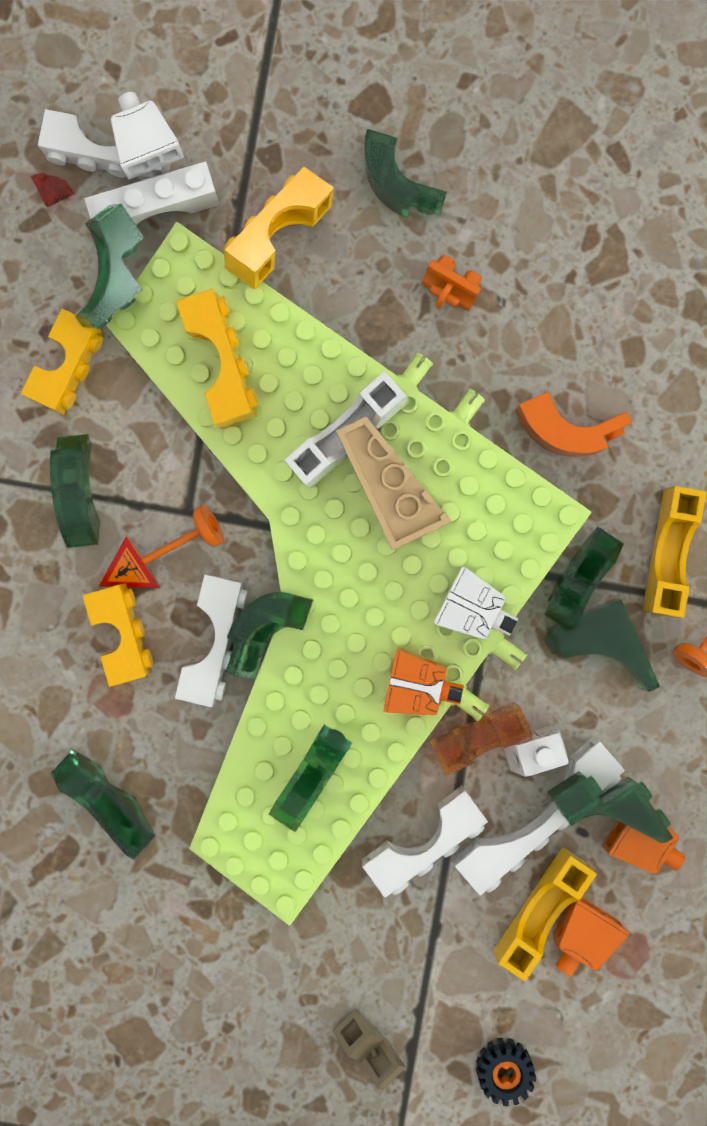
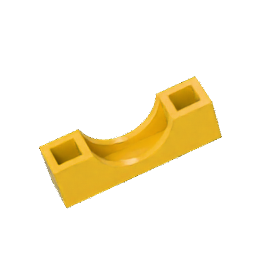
(301, 201)
(206, 319)
(677, 522)
(526, 936)

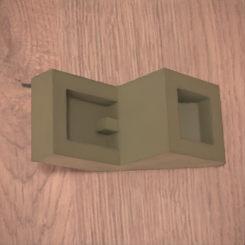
(370, 1047)

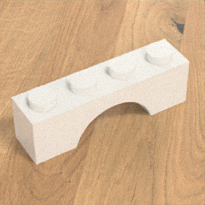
(64, 141)
(180, 190)
(324, 451)
(202, 681)
(394, 865)

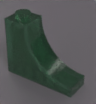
(609, 633)

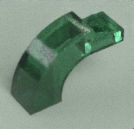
(390, 184)
(581, 578)
(258, 624)

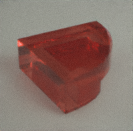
(51, 188)

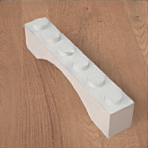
(491, 858)

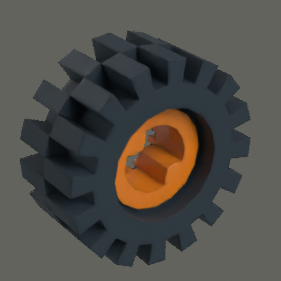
(505, 1056)

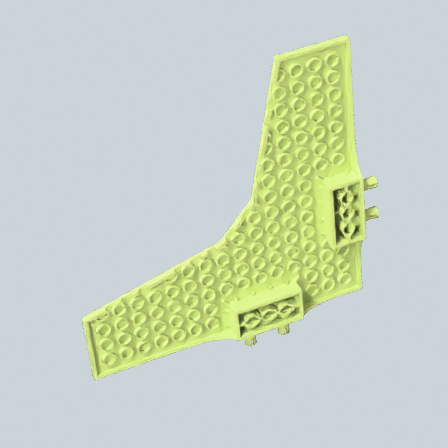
(333, 550)

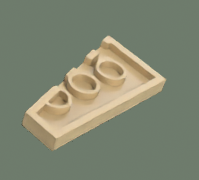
(391, 488)

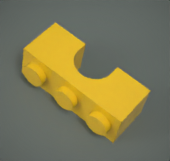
(57, 387)
(115, 607)

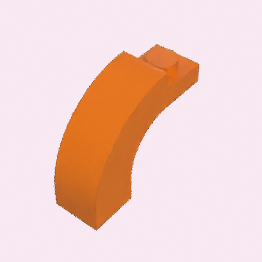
(557, 435)

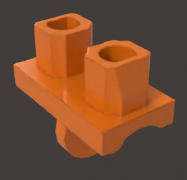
(451, 286)

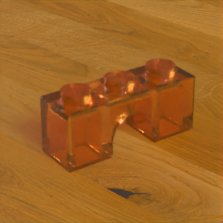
(494, 730)

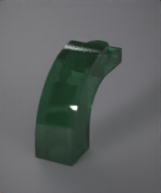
(72, 492)
(310, 777)

